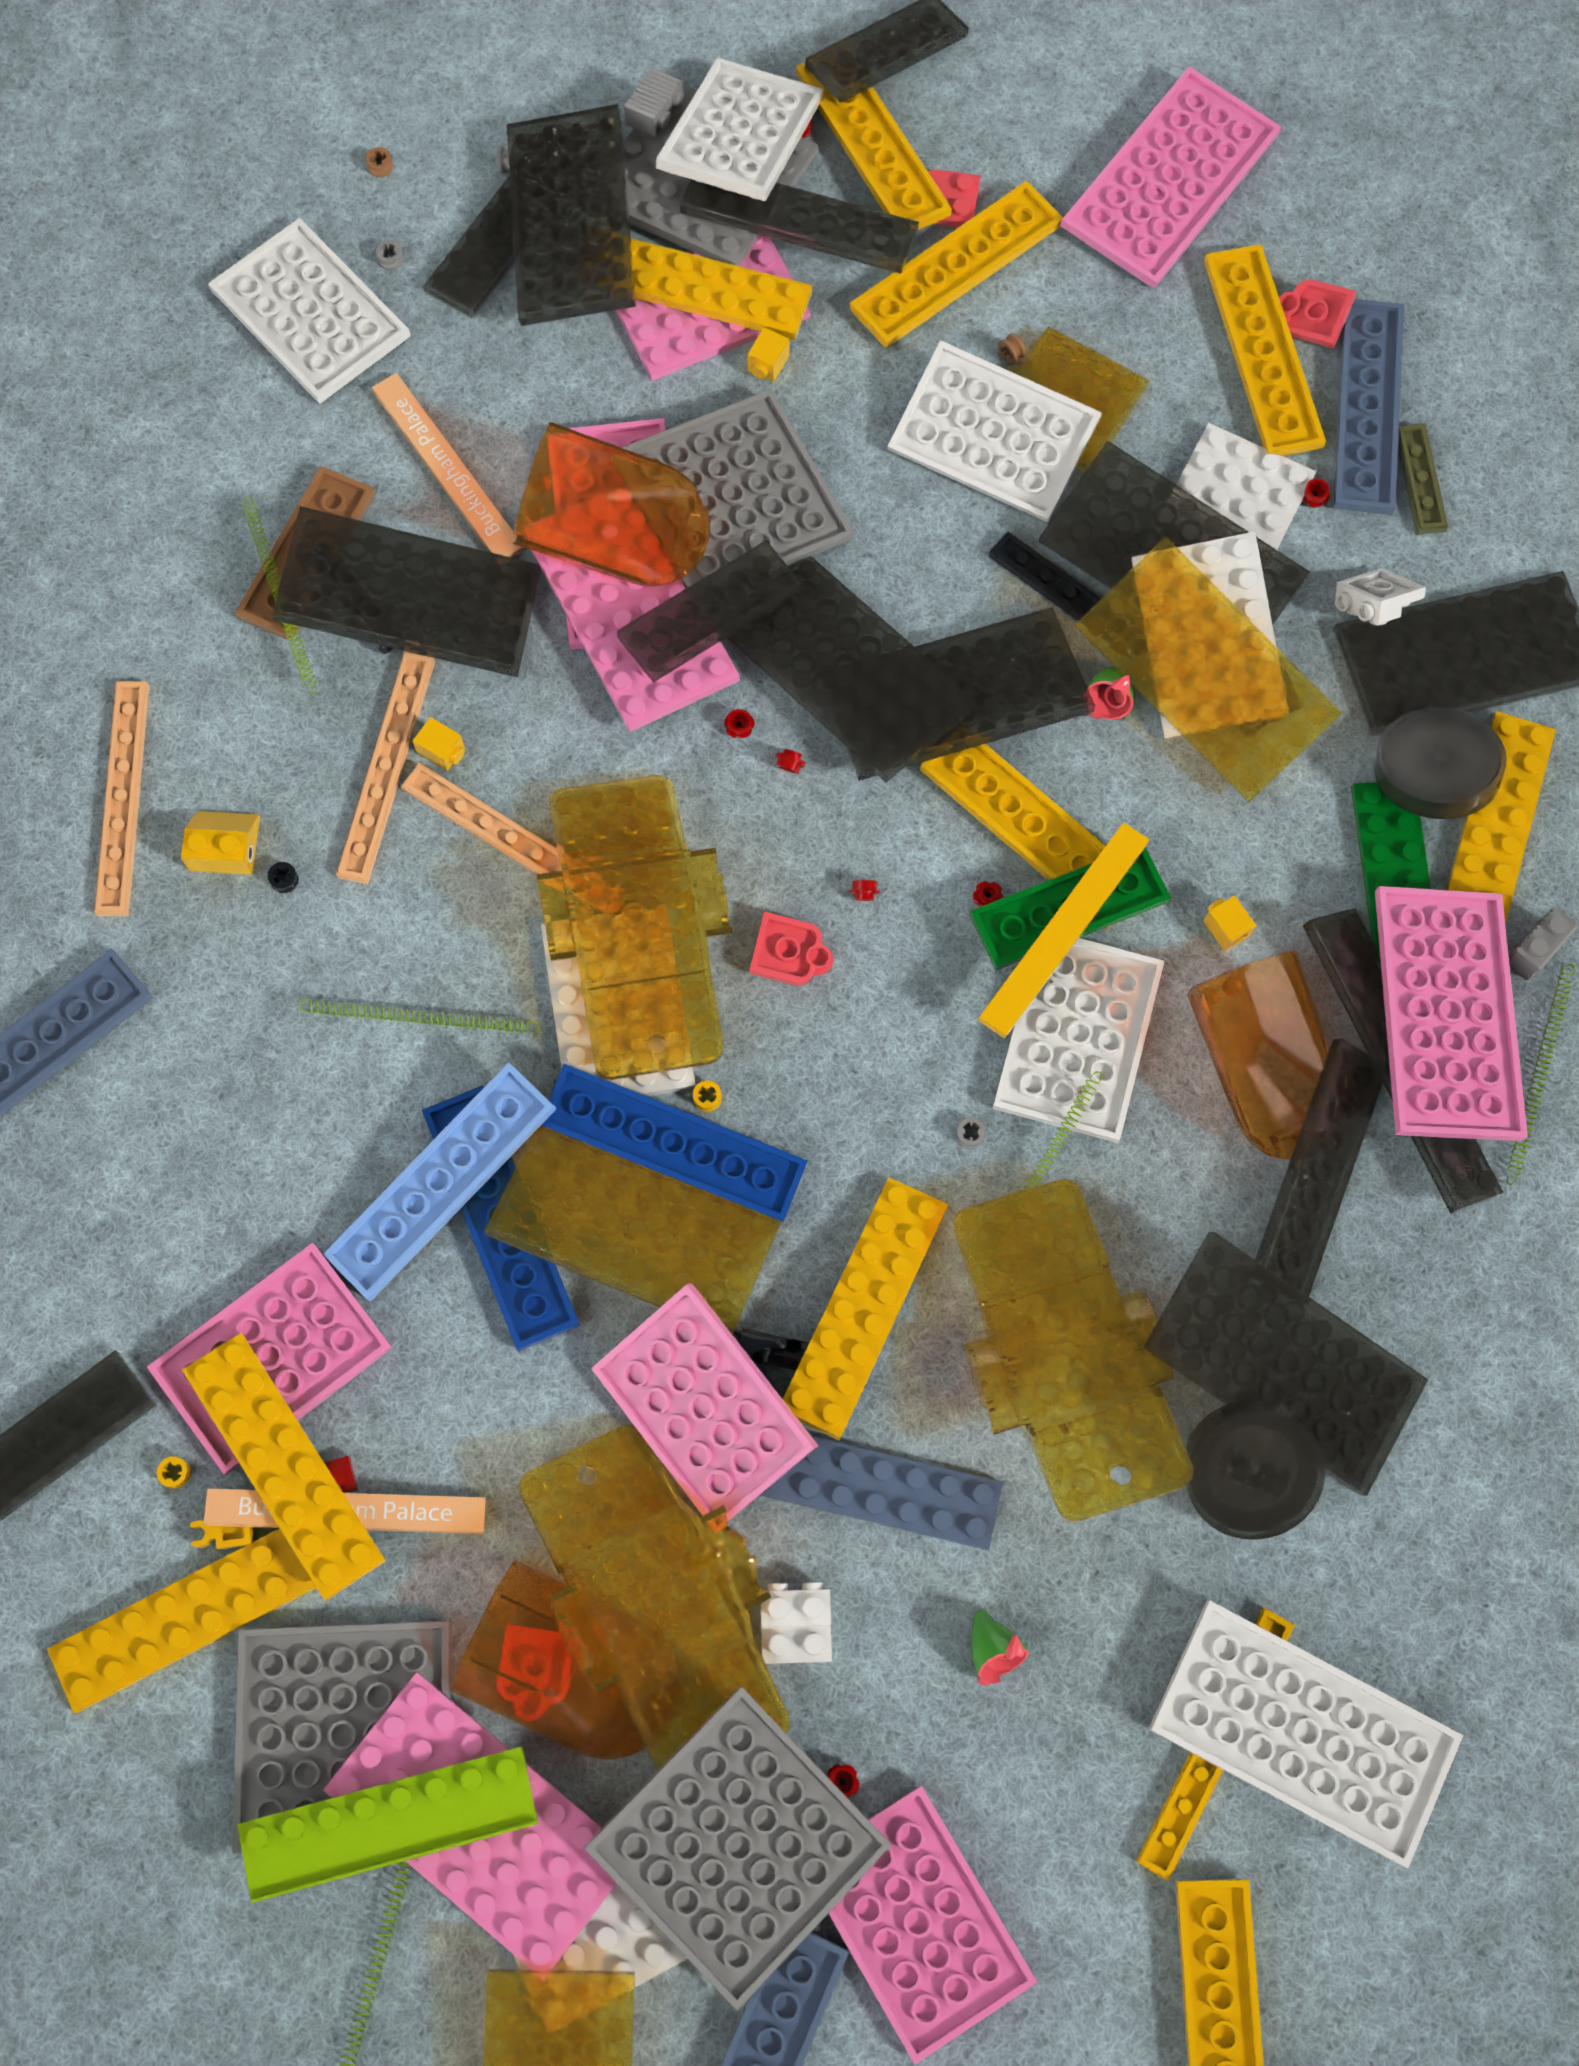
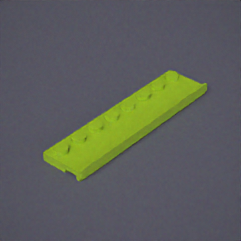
(387, 1824)

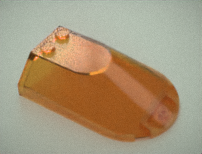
(611, 510)
(1264, 1046)
(527, 1674)

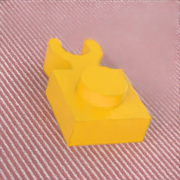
(225, 1536)

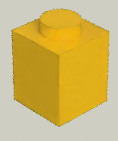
(768, 355)
(439, 744)
(1229, 922)

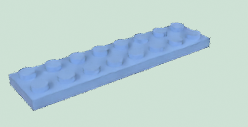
(439, 1181)

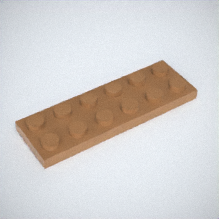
(326, 493)

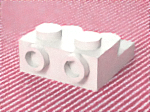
(1377, 595)
(796, 1624)

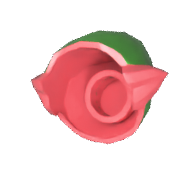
(1111, 694)
(994, 1648)

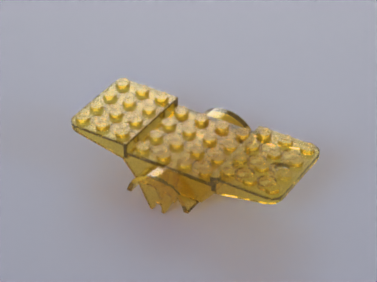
(637, 922)
(1068, 1352)
(649, 1589)

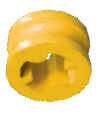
(707, 1086)
(169, 1482)

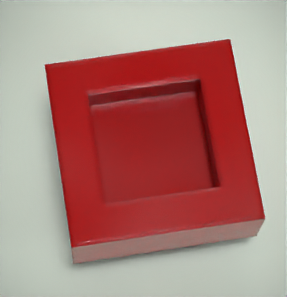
(343, 1473)

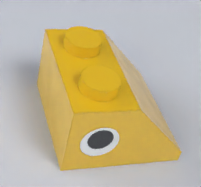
(220, 842)

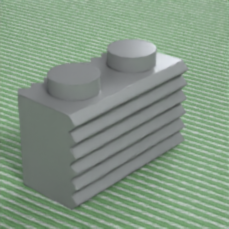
(654, 102)
(1542, 943)

